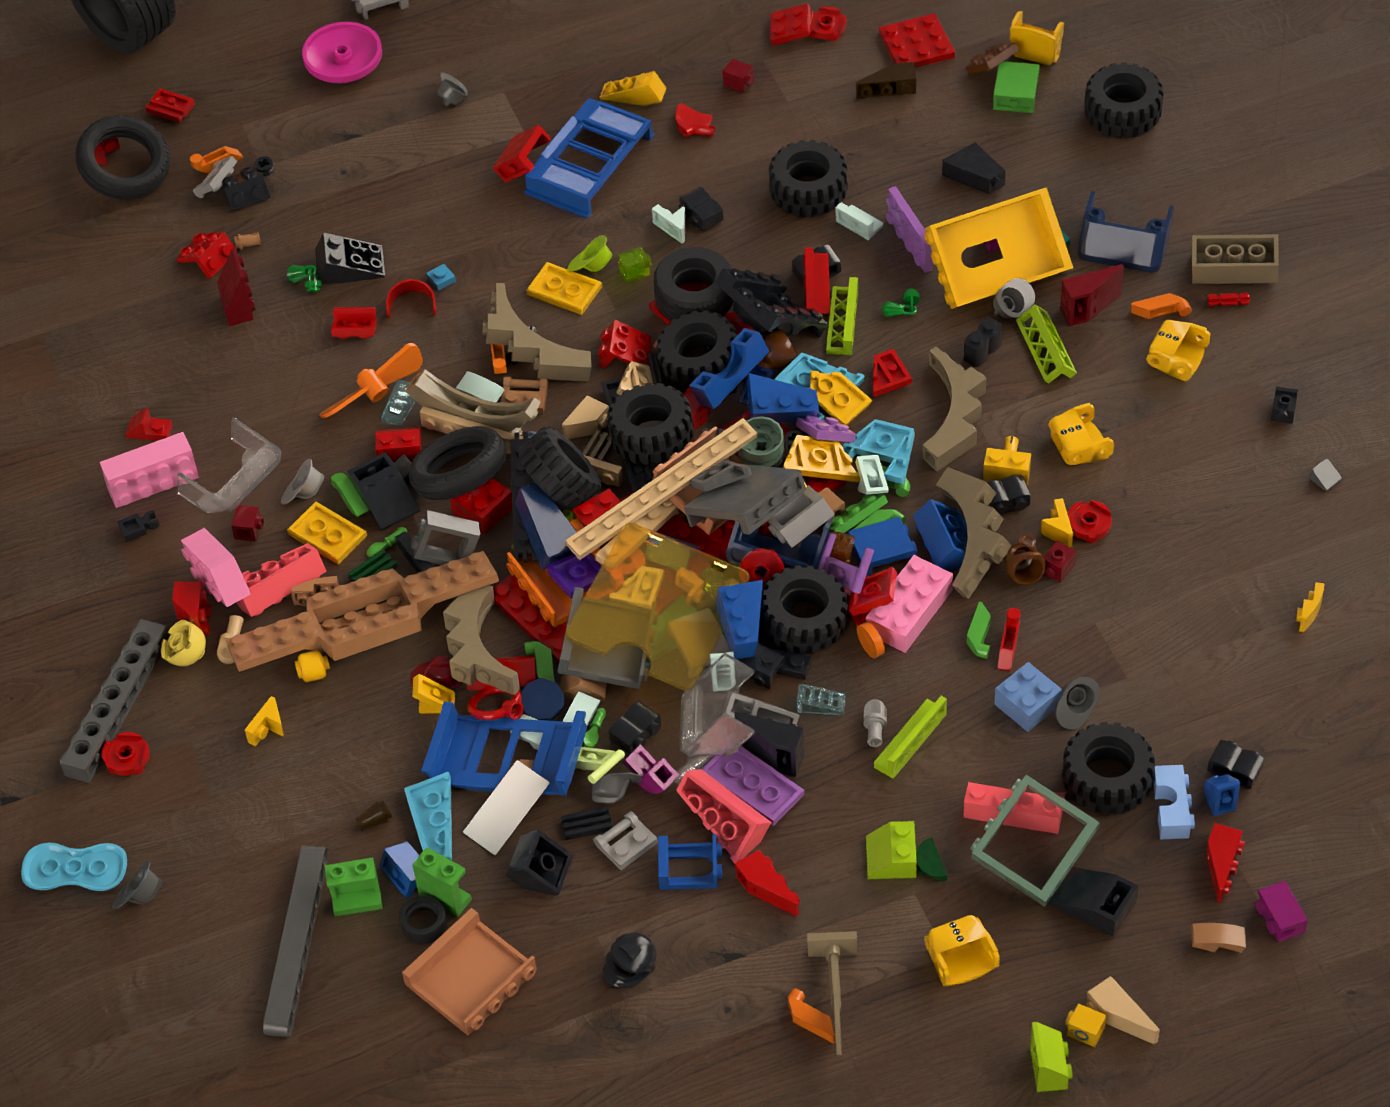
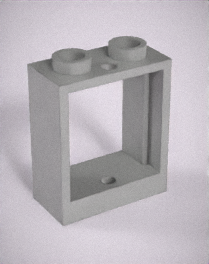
(800, 517)

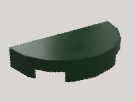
(929, 861)

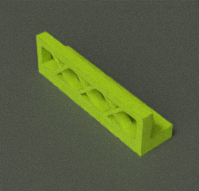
(847, 320)
(1049, 339)
(911, 737)

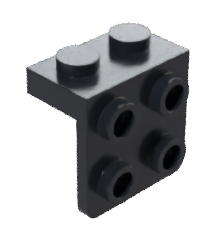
(245, 188)

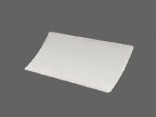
(506, 807)

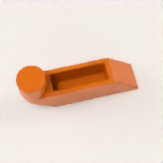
(205, 163)
(1160, 306)
(498, 358)
(809, 1017)

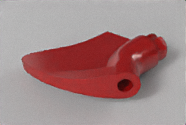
(692, 122)

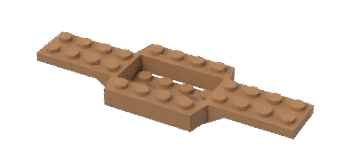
(368, 627)

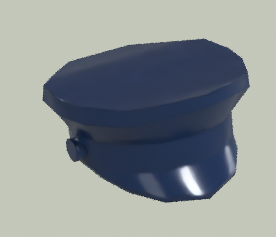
(542, 699)

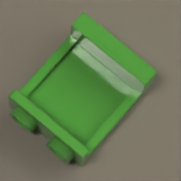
(1016, 87)
(439, 879)
(353, 887)

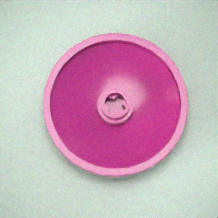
(342, 52)

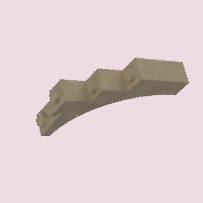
(549, 358)
(439, 396)
(957, 432)
(982, 523)
(470, 657)

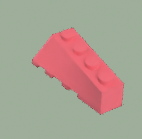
(278, 577)
(1029, 813)
(725, 814)

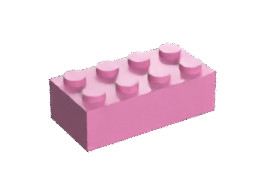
(148, 469)
(215, 567)
(917, 597)

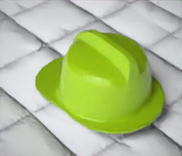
(593, 257)

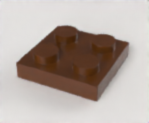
(992, 57)

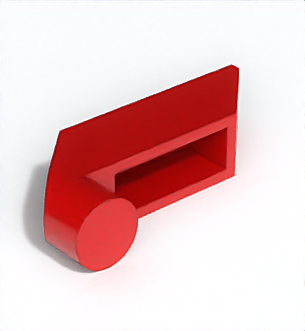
(1009, 640)

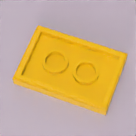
(564, 288)
(327, 532)

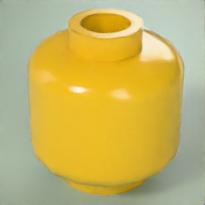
(312, 666)

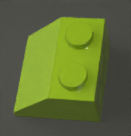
(892, 851)
(1049, 1059)

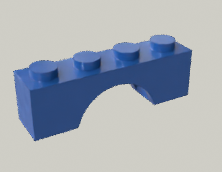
(746, 353)

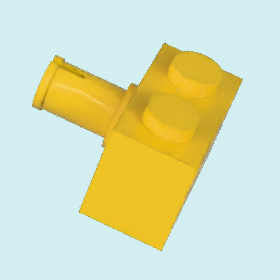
(1006, 462)

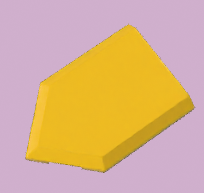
(838, 396)

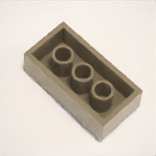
(1235, 259)

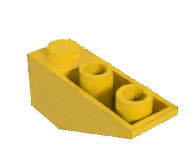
(636, 90)

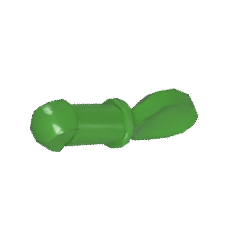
(377, 547)
(591, 737)

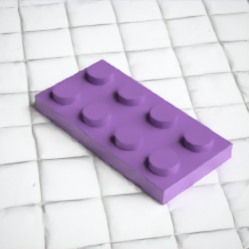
(908, 228)
(755, 783)

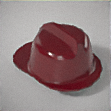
(437, 670)

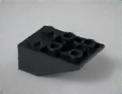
(348, 259)
(383, 491)
(774, 742)
(1096, 898)

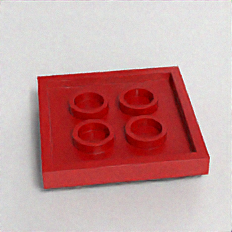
(917, 41)

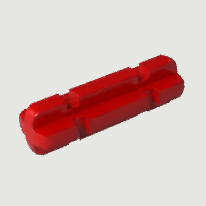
(1228, 299)

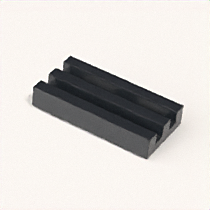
(586, 819)

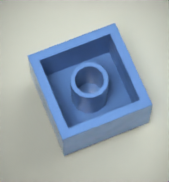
(1027, 696)

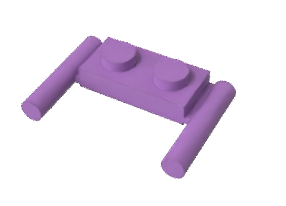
(848, 575)

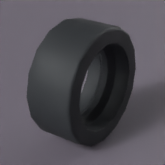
(429, 934)

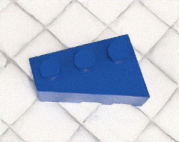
(780, 399)
(740, 616)

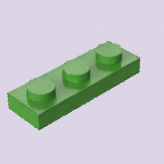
(857, 512)

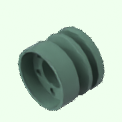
(767, 447)

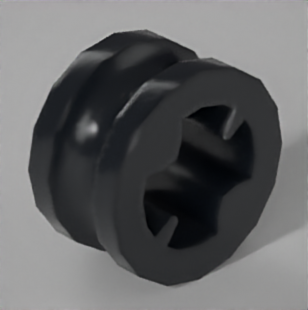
(267, 162)

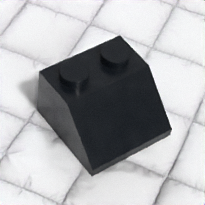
(539, 863)

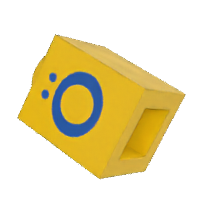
(1085, 1025)

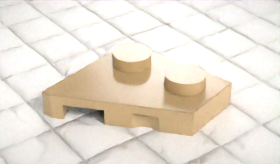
(634, 375)

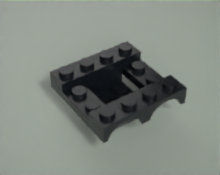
(749, 295)

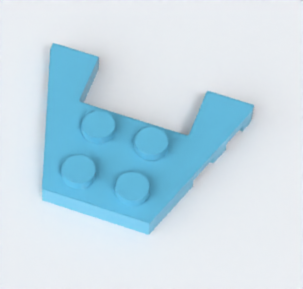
(799, 373)
(888, 441)

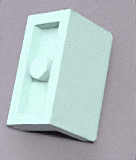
(857, 220)

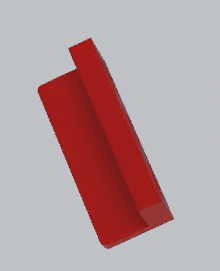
(816, 281)
(522, 665)

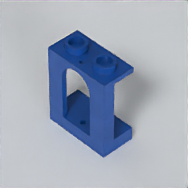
(693, 850)

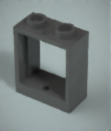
(448, 524)

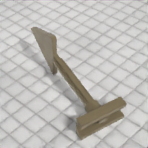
(833, 946)

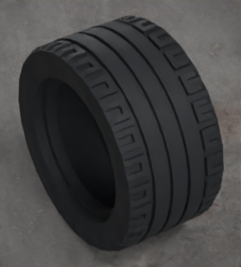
(126, 23)

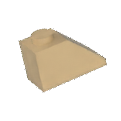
(586, 419)

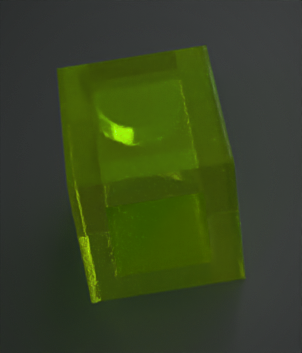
(634, 264)

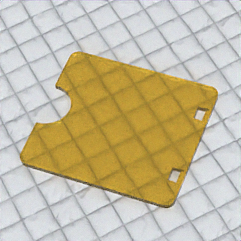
(656, 601)

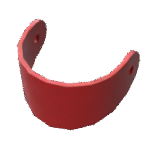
(407, 286)

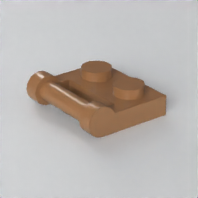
(515, 396)

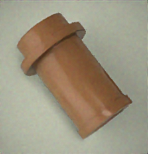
(247, 240)

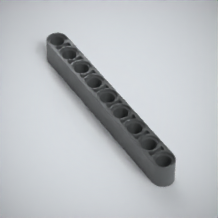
(295, 942)

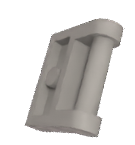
(212, 182)
(630, 846)

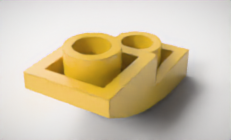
(1310, 607)

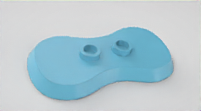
(92, 867)

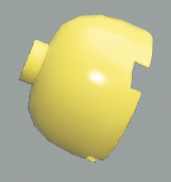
(184, 645)

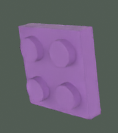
(825, 429)

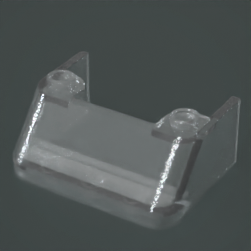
(257, 463)
(702, 725)

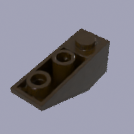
(891, 80)

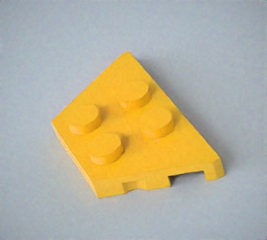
(820, 459)

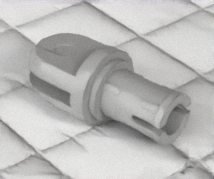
(875, 720)

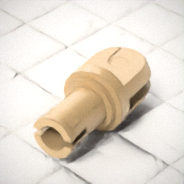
(233, 629)

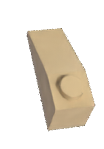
(1121, 1010)

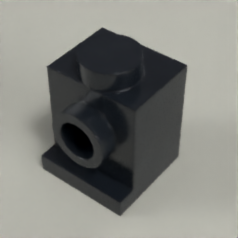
(1284, 404)

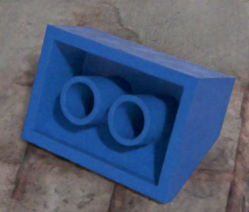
(943, 534)

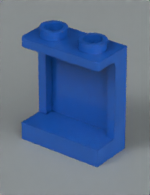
(888, 540)

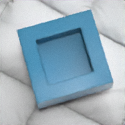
(441, 277)

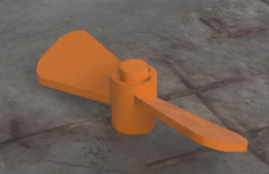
(374, 383)

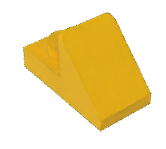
(1058, 526)
(431, 694)
(265, 720)

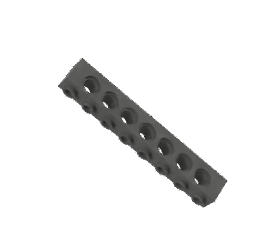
(114, 700)

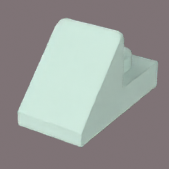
(671, 223)
(871, 475)

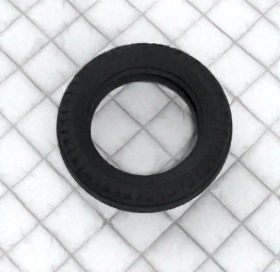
(130, 128)
(462, 479)

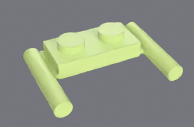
(598, 760)

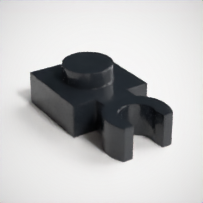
(134, 526)

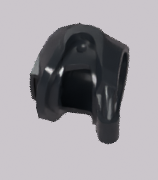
(632, 953)

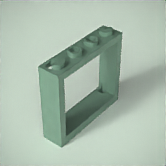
(993, 825)

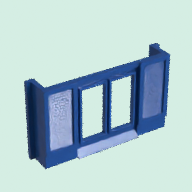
(571, 185)
(462, 738)

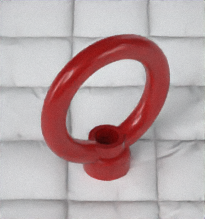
(510, 708)

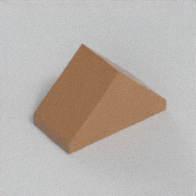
(572, 685)

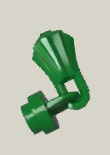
(297, 273)
(910, 298)

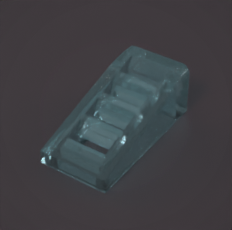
(398, 392)
(813, 693)

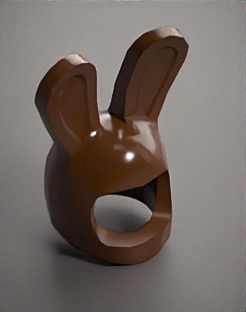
(780, 351)
(1024, 562)

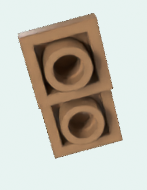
(309, 588)
(1215, 935)

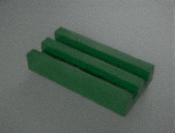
(371, 565)

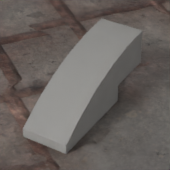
(745, 704)

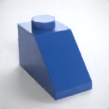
(1221, 794)

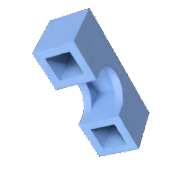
(1174, 819)

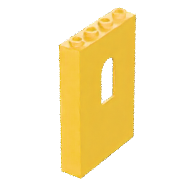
(1026, 236)

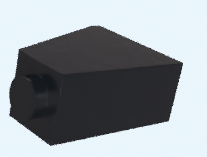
(974, 168)

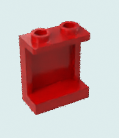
(514, 158)

